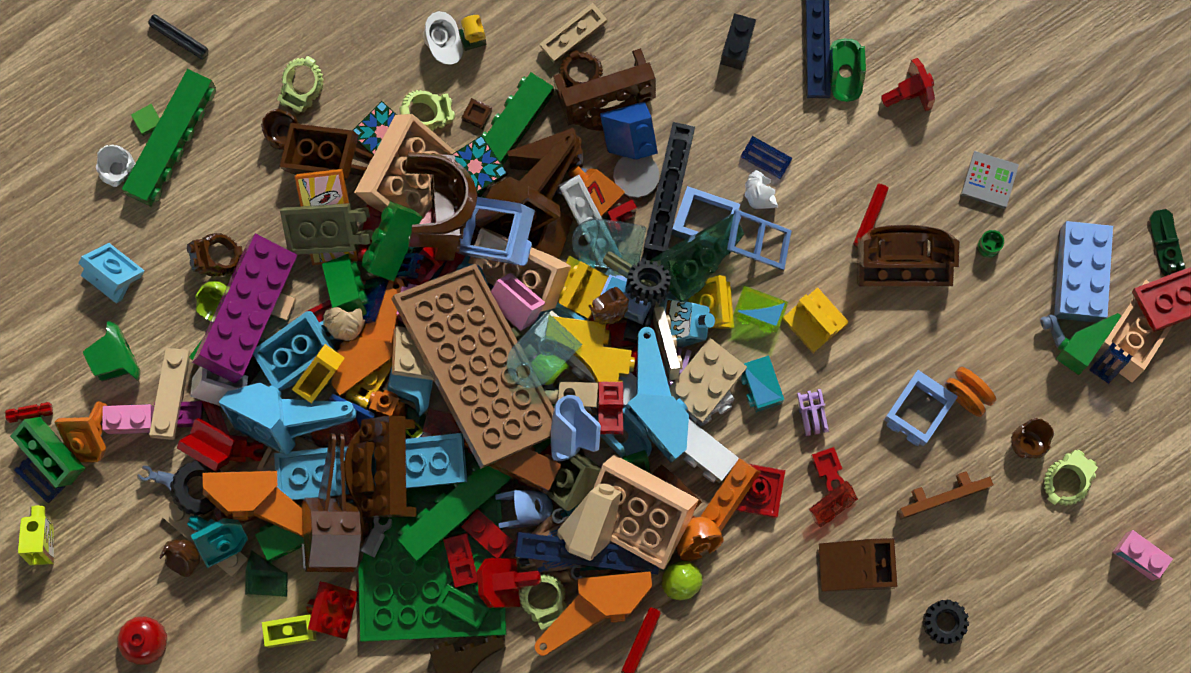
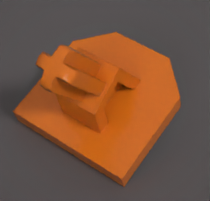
(84, 435)

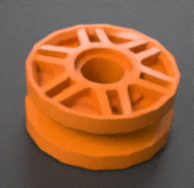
(971, 391)

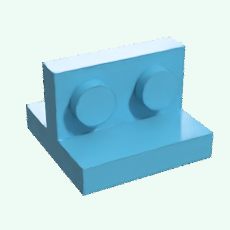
(110, 271)

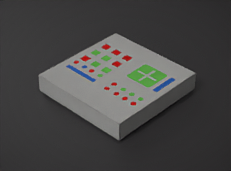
(989, 179)

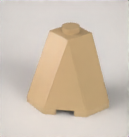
(591, 523)

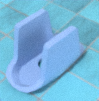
(572, 429)
(525, 508)

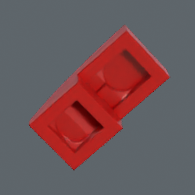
(610, 407)
(460, 559)

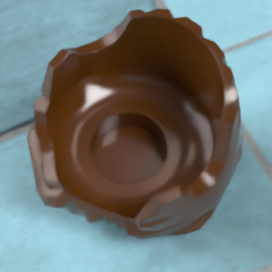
(276, 127)
(609, 306)
(1032, 439)
(181, 556)

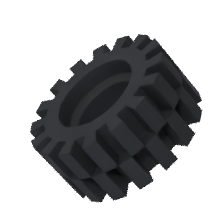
(648, 272)
(956, 611)

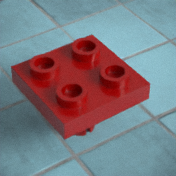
(764, 493)
(332, 610)

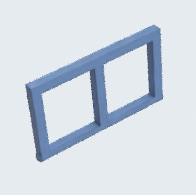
(756, 255)

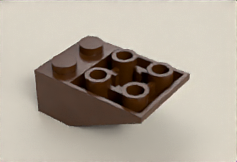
(858, 565)

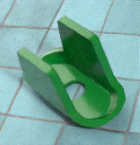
(852, 54)
(111, 356)

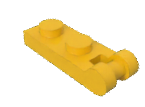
(371, 383)

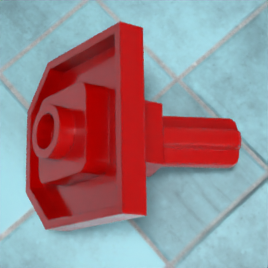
(917, 85)
(501, 582)

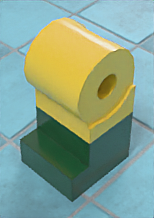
(472, 32)

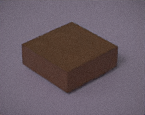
(476, 113)

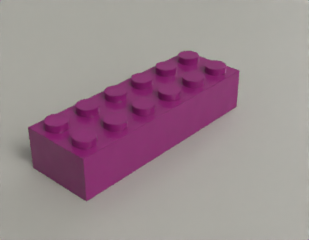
(244, 308)

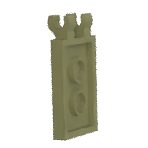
(324, 228)

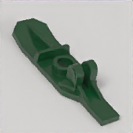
(1166, 240)

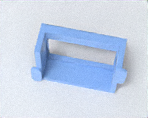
(518, 245)

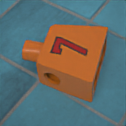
(601, 188)

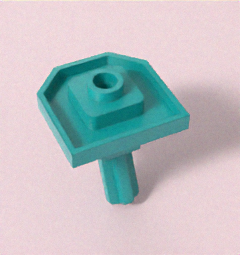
(217, 539)

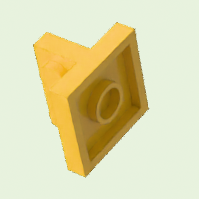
(581, 287)
(717, 296)
(815, 320)

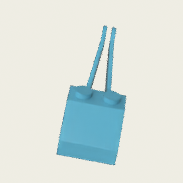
(292, 350)
(653, 405)
(277, 421)

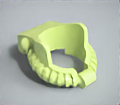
(289, 96)
(440, 105)
(1082, 466)
(545, 616)

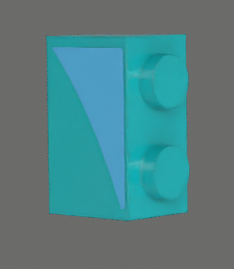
(761, 384)

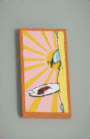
(323, 189)

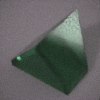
(264, 578)

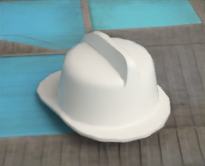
(443, 38)

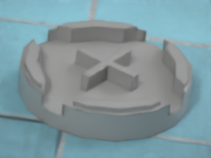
(636, 177)

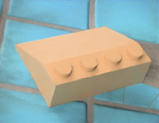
(386, 175)
(649, 511)

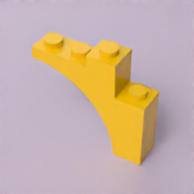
(602, 362)

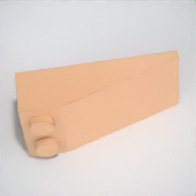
(541, 274)
(1135, 338)

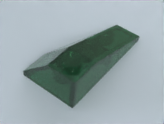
(697, 258)

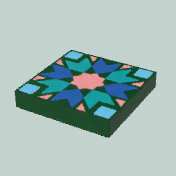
(374, 126)
(480, 163)

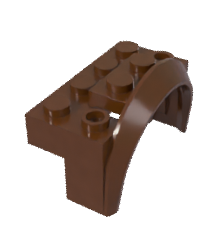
(619, 86)
(446, 227)
(906, 243)
(390, 474)

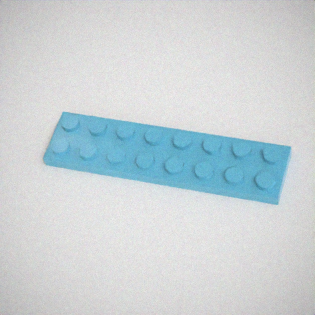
(428, 463)

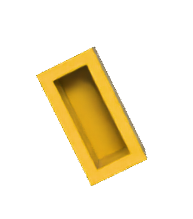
(318, 373)

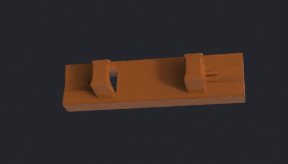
(965, 489)

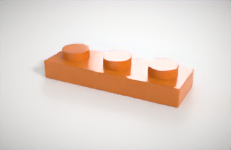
(731, 493)

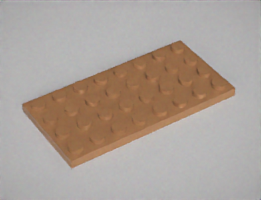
(467, 353)

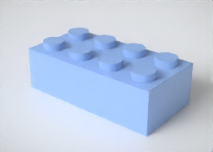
(1083, 272)

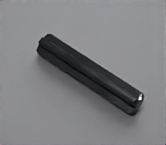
(178, 36)

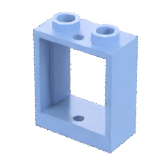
(690, 194)
(933, 389)

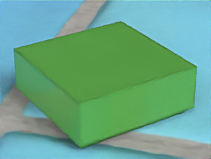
(146, 119)

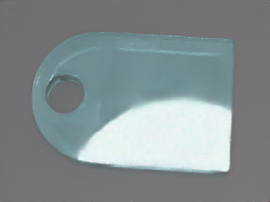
(607, 235)
(543, 351)

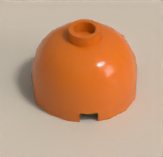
(699, 536)

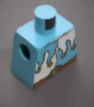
(689, 321)

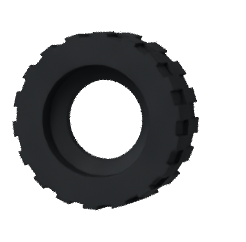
(179, 491)

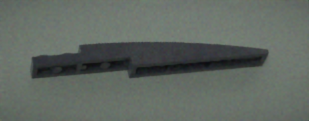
(664, 208)

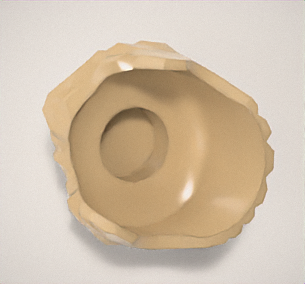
(343, 324)

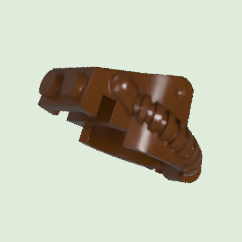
(583, 56)
(201, 260)

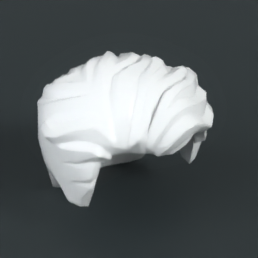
(114, 164)
(758, 193)

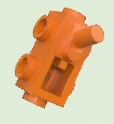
(386, 404)

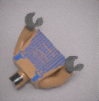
(563, 571)

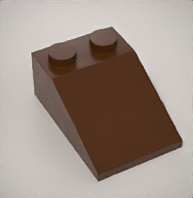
(529, 155)

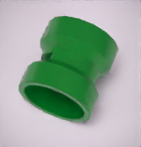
(992, 239)

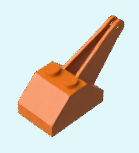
(371, 348)
(253, 494)
(598, 599)

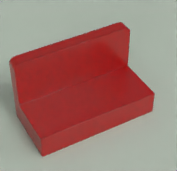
(207, 445)

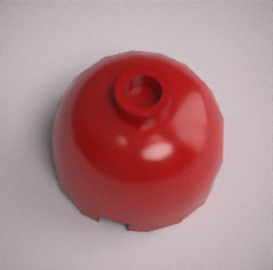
(142, 640)

